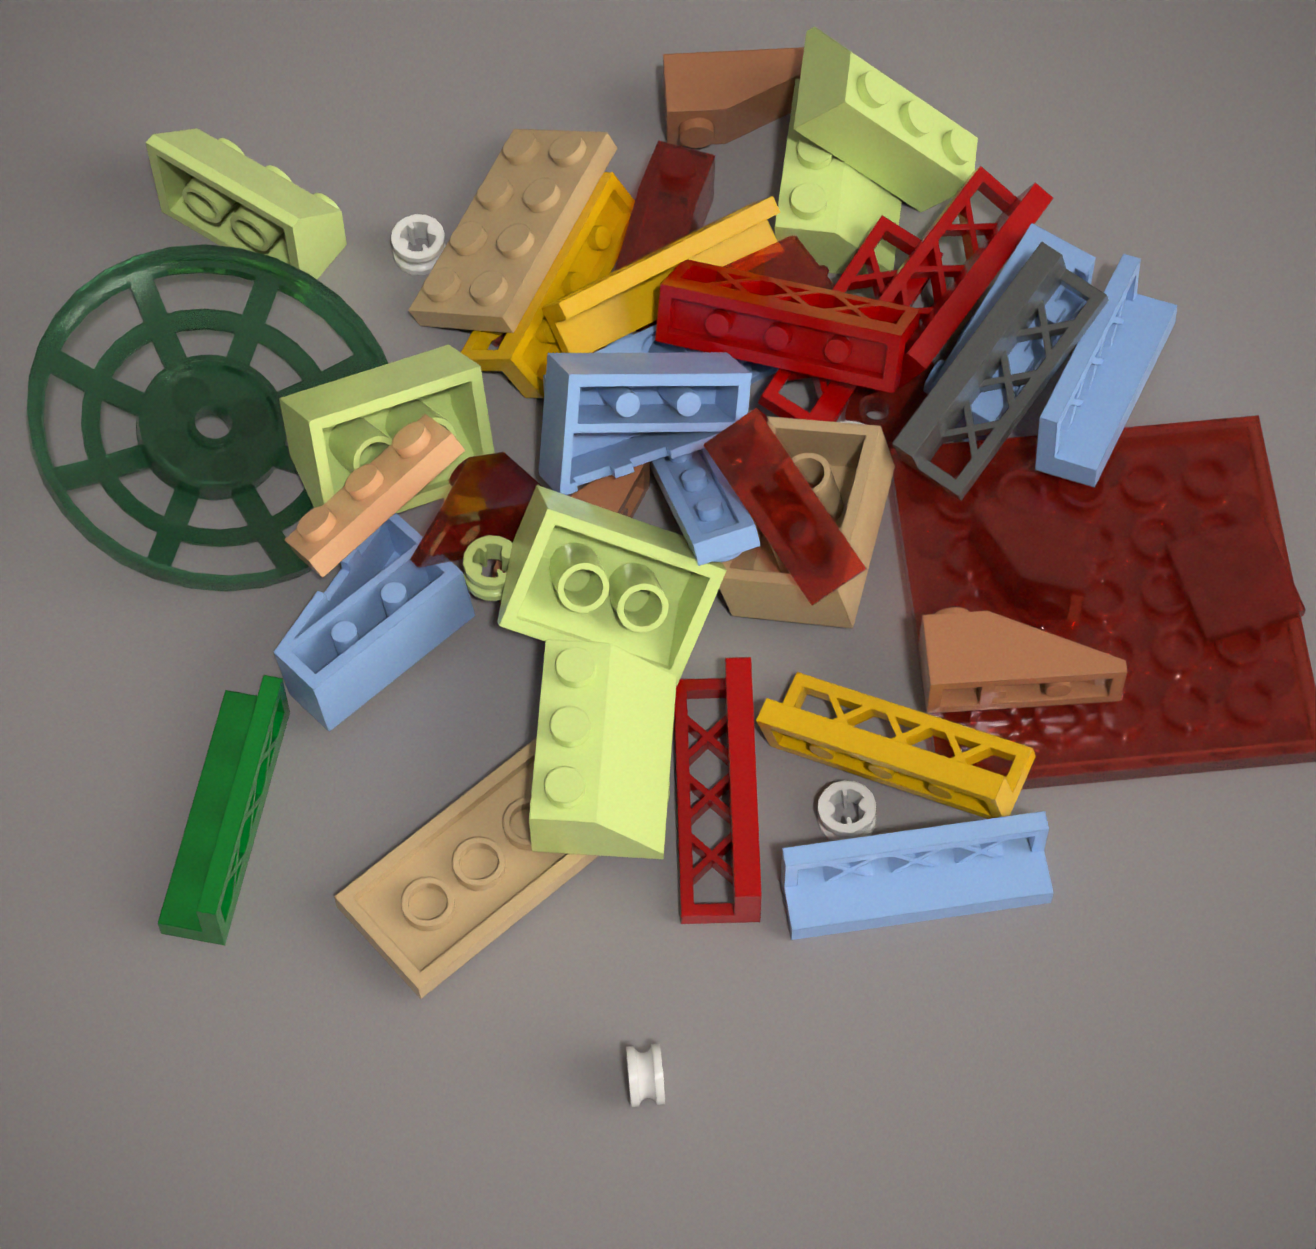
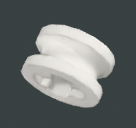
(407, 231)
(845, 792)
(645, 1075)

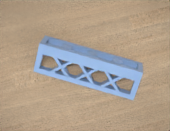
(1103, 379)
(916, 875)

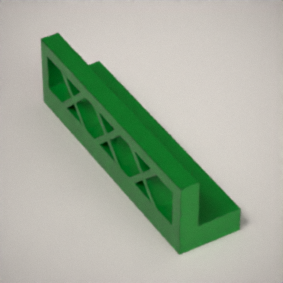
(225, 814)

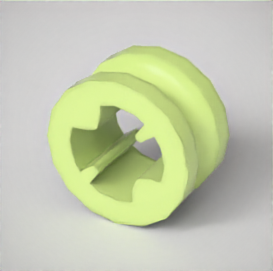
(479, 552)

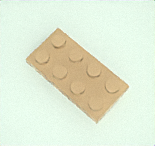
(513, 230)
(458, 880)

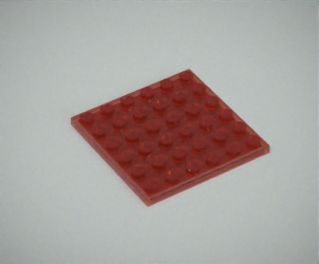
(1182, 699)

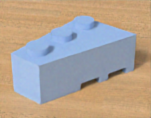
(1026, 355)
(633, 408)
(370, 624)

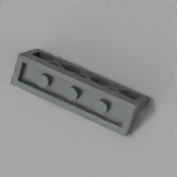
(981, 358)

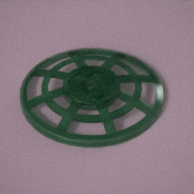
(180, 396)

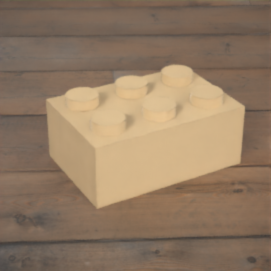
(853, 477)

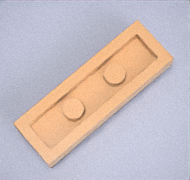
(374, 494)

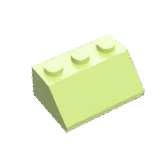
(880, 126)
(241, 202)
(830, 204)
(357, 417)
(606, 580)
(601, 752)

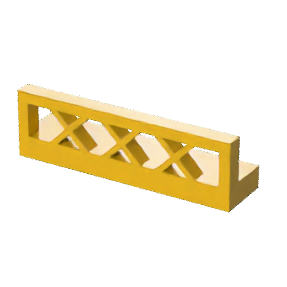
(584, 257)
(631, 294)
(895, 760)

